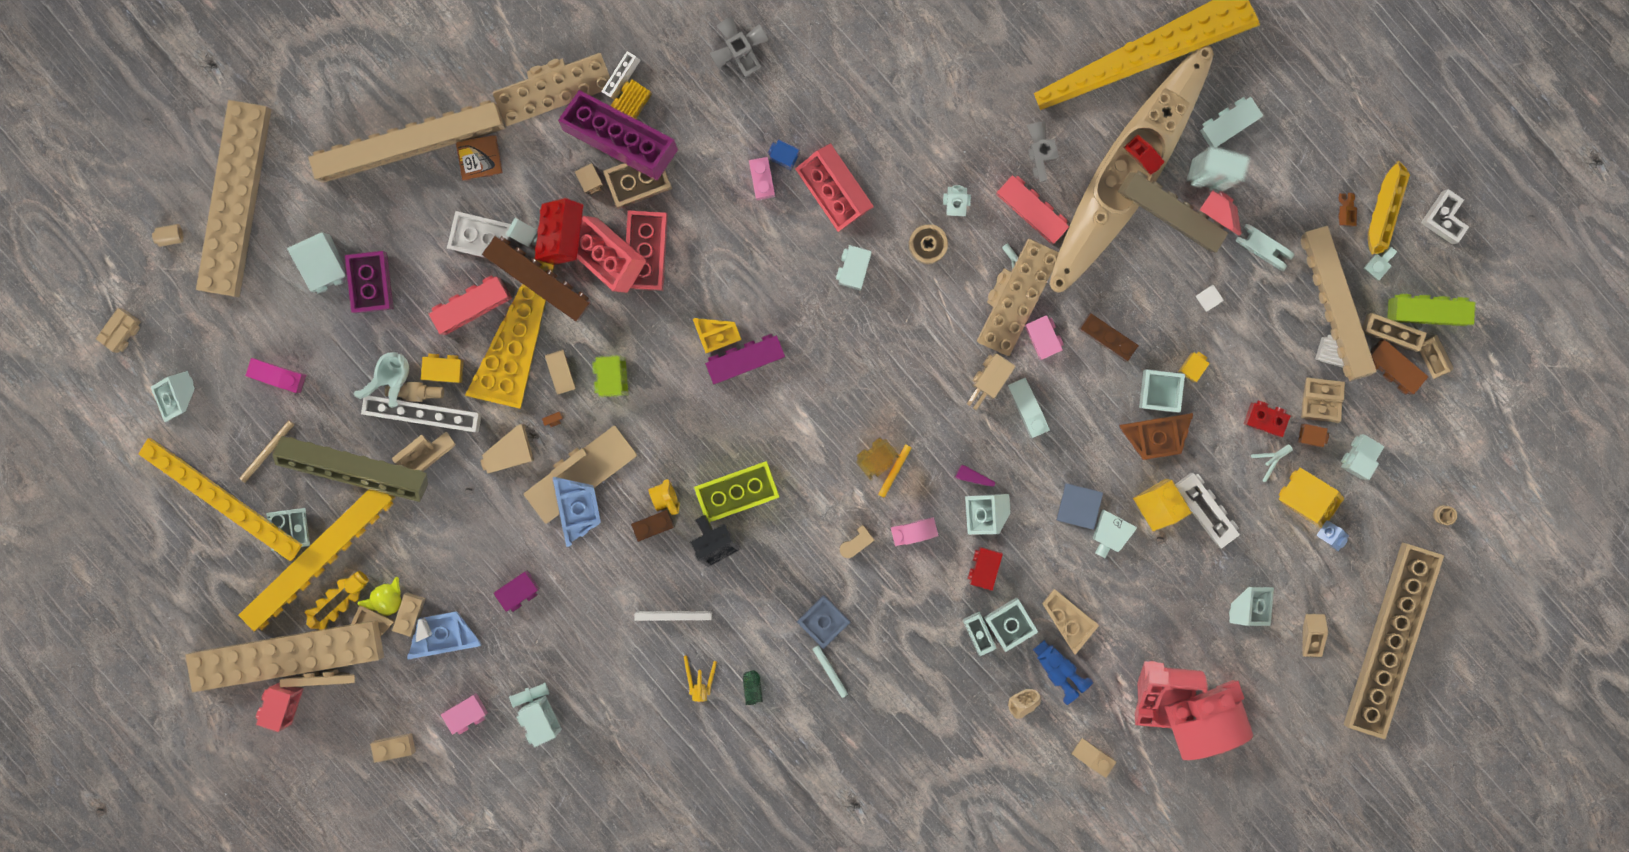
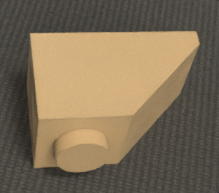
(1314, 635)
(1094, 757)

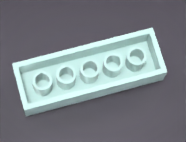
(1217, 169)

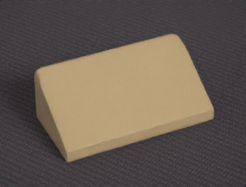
(1435, 357)

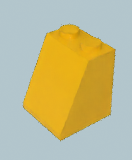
(1311, 497)
(1162, 505)

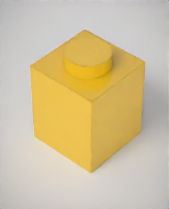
(1194, 366)

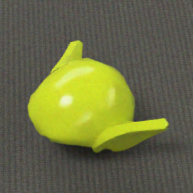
(384, 599)

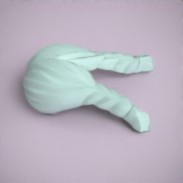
(390, 370)

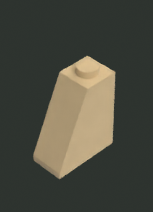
(508, 452)

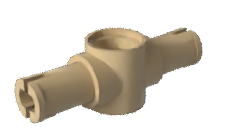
(417, 391)

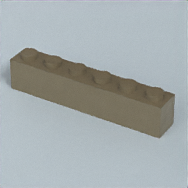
(1172, 211)

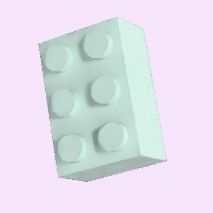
(539, 721)

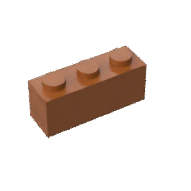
(1397, 368)

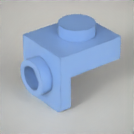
(1333, 535)

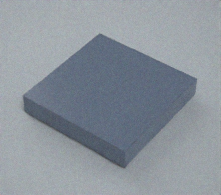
(1079, 506)
(823, 621)

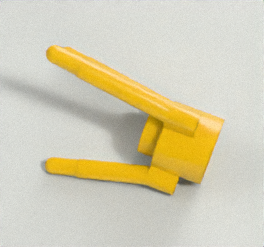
(699, 691)

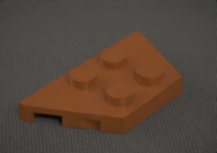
(1158, 436)

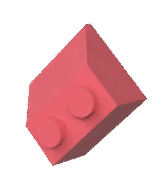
(1221, 209)

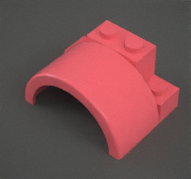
(1161, 687)
(1219, 722)

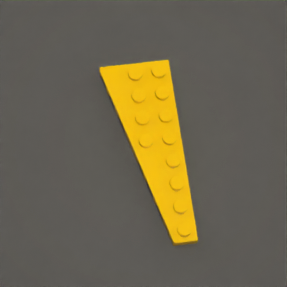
(508, 361)

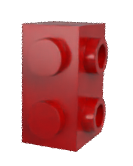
(1267, 419)

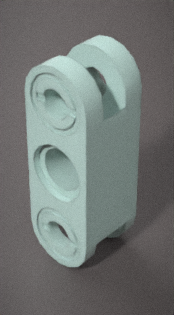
(1265, 247)

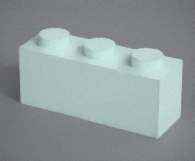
(1231, 122)

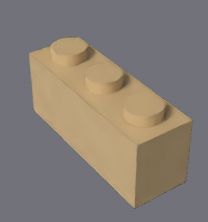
(1393, 332)

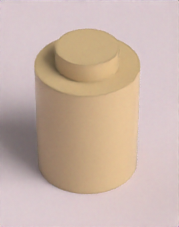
(168, 235)

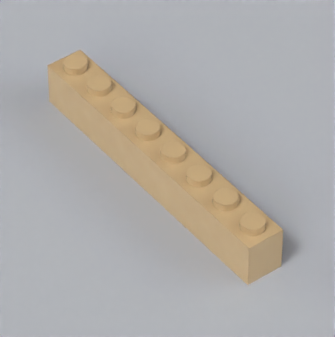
(1338, 303)

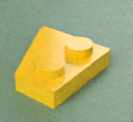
(716, 333)

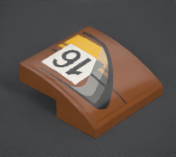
(479, 157)

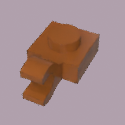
(1347, 213)

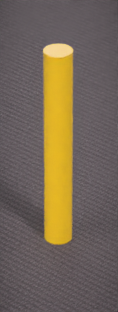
(894, 471)

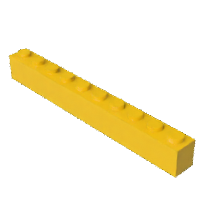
(315, 558)

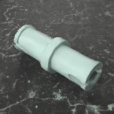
(529, 695)

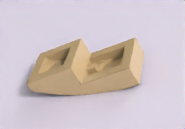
(560, 372)

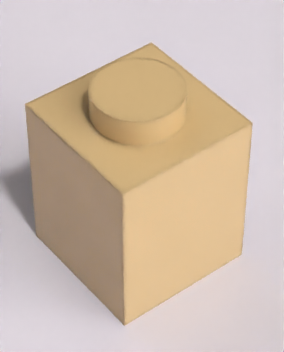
(589, 179)

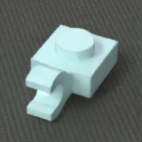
(1379, 264)

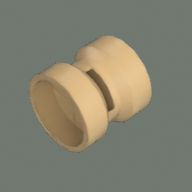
(1447, 517)

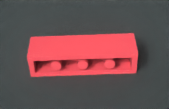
(1033, 210)

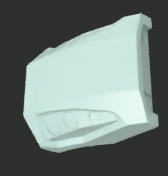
(293, 523)

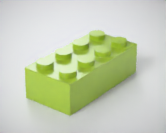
(1431, 311)
(611, 376)

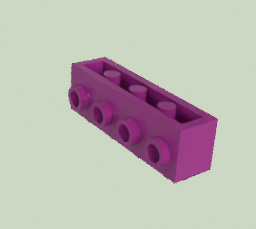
(745, 359)

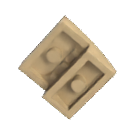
(1323, 400)

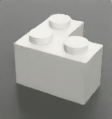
(1442, 220)

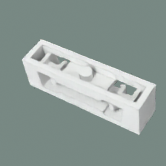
(1225, 535)

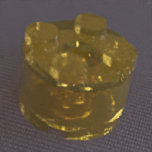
(877, 458)

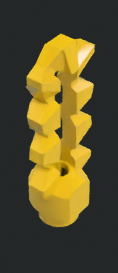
(352, 585)

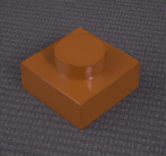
(553, 420)

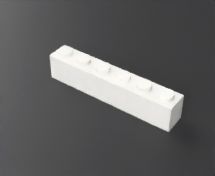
(422, 414)

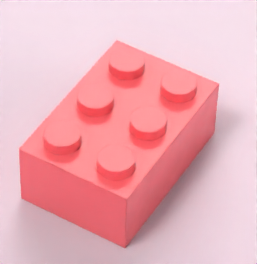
(278, 707)

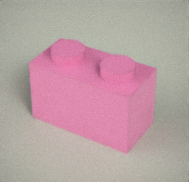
(762, 178)
(1044, 337)
(464, 714)

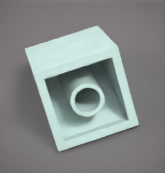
(318, 262)

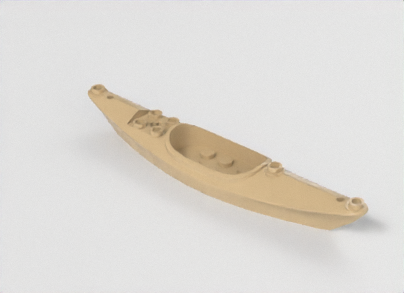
(1103, 208)

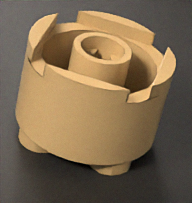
(927, 233)

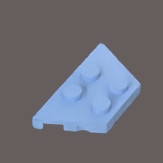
(576, 508)
(448, 635)

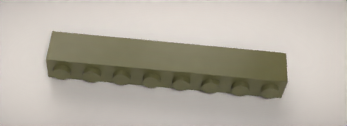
(350, 468)

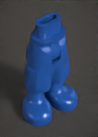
(1059, 669)

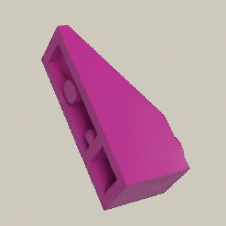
(276, 375)

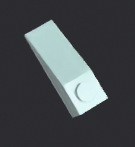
(1028, 408)

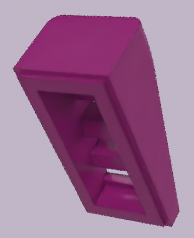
(967, 474)

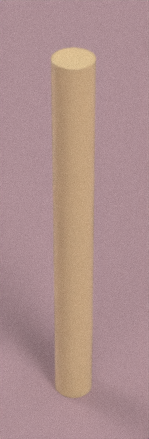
(267, 450)

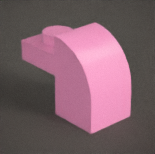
(914, 532)

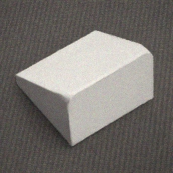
(1209, 298)
(423, 630)

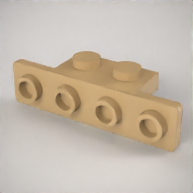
(423, 453)

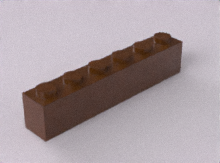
(536, 279)

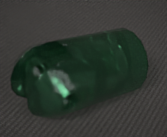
(752, 688)

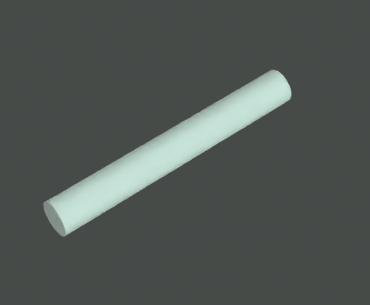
(830, 671)

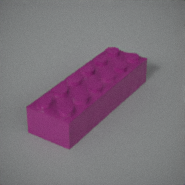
(618, 135)

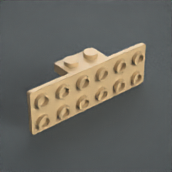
(551, 87)
(1017, 296)
(587, 465)

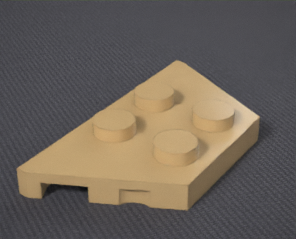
(314, 678)

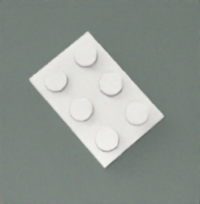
(474, 233)

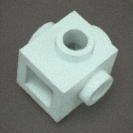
(956, 200)

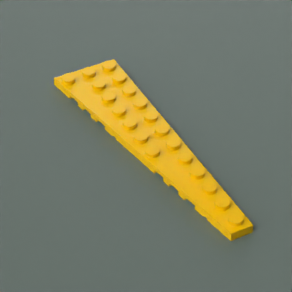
(1181, 36)

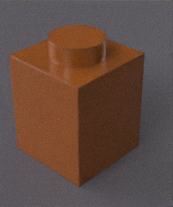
(1313, 435)

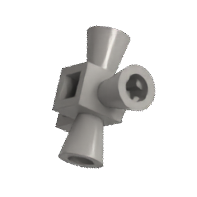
(739, 47)
(1041, 150)

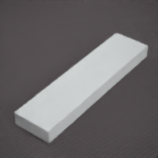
(672, 615)

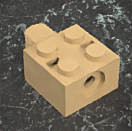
(991, 378)

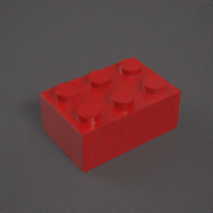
(559, 231)

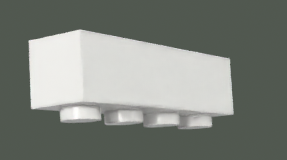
(621, 75)

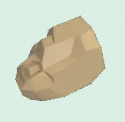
(1024, 702)

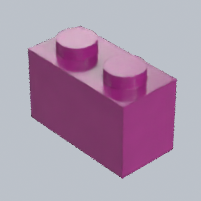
(516, 591)

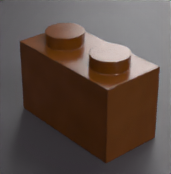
(653, 525)

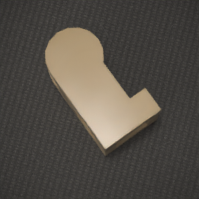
(851, 548)

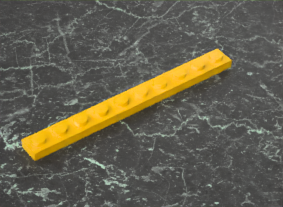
(220, 499)

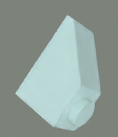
(523, 233)

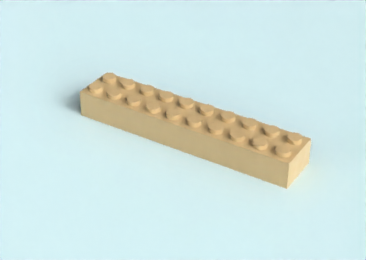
(406, 142)
(233, 198)
(1393, 640)
(284, 656)

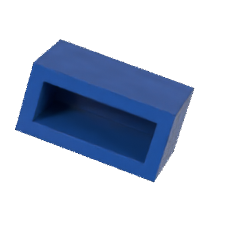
(783, 154)

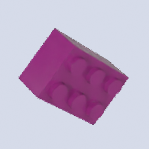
(369, 282)

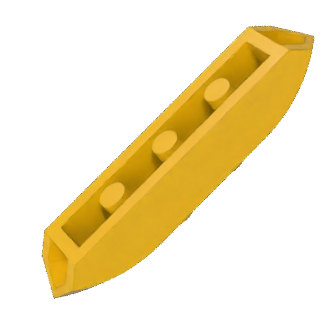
(1387, 208)

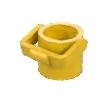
(664, 497)

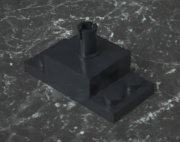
(714, 543)

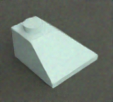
(173, 395)
(987, 513)
(1253, 607)

